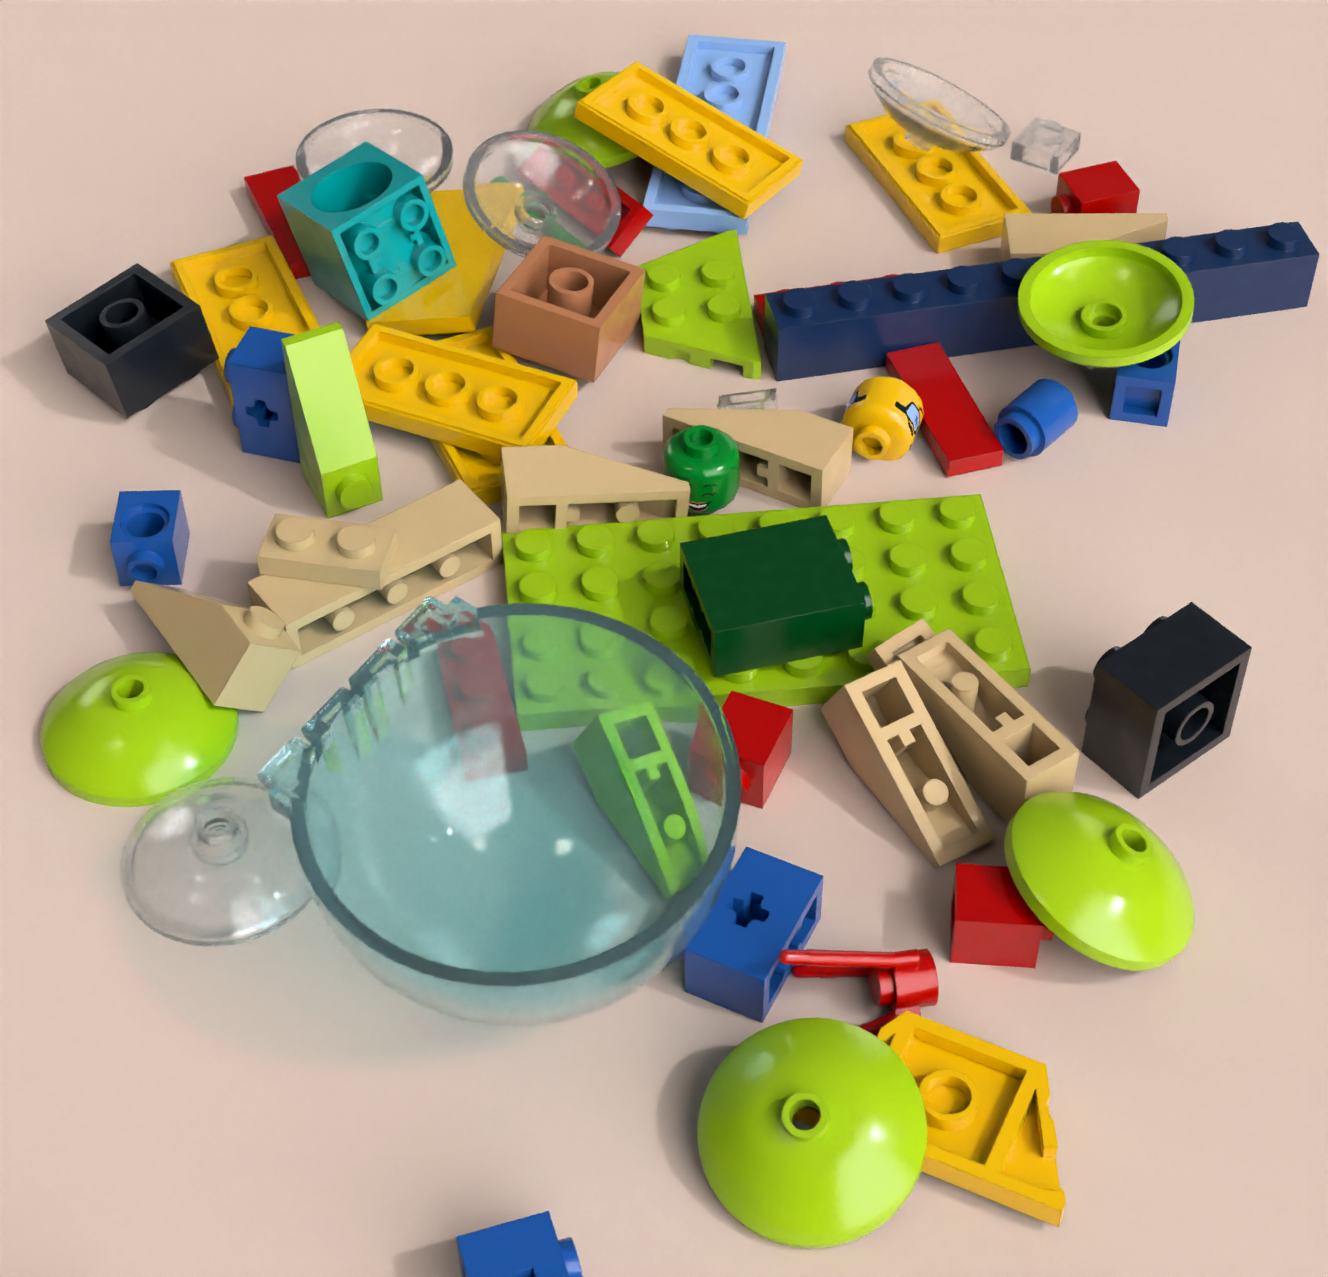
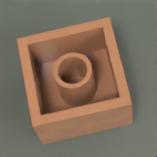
(568, 308)

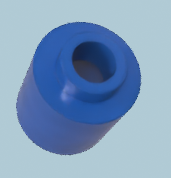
(1035, 419)

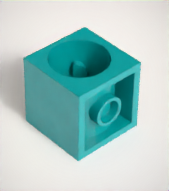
(367, 230)

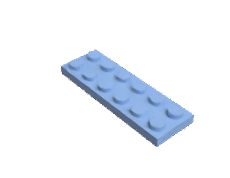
(740, 81)

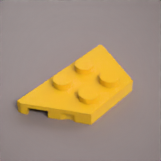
(982, 1115)

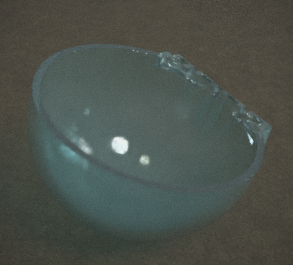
(514, 810)

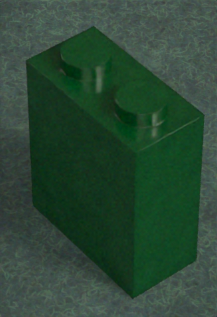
(773, 595)

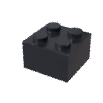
(132, 339)
(1164, 698)

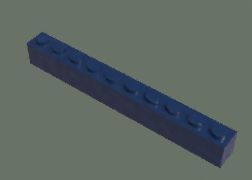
(977, 305)

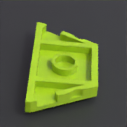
(700, 306)

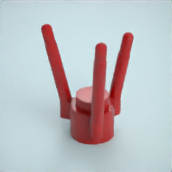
(896, 979)

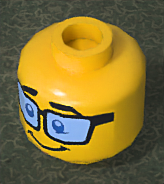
(885, 416)

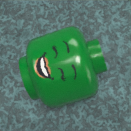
(708, 462)

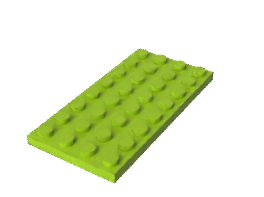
(913, 554)

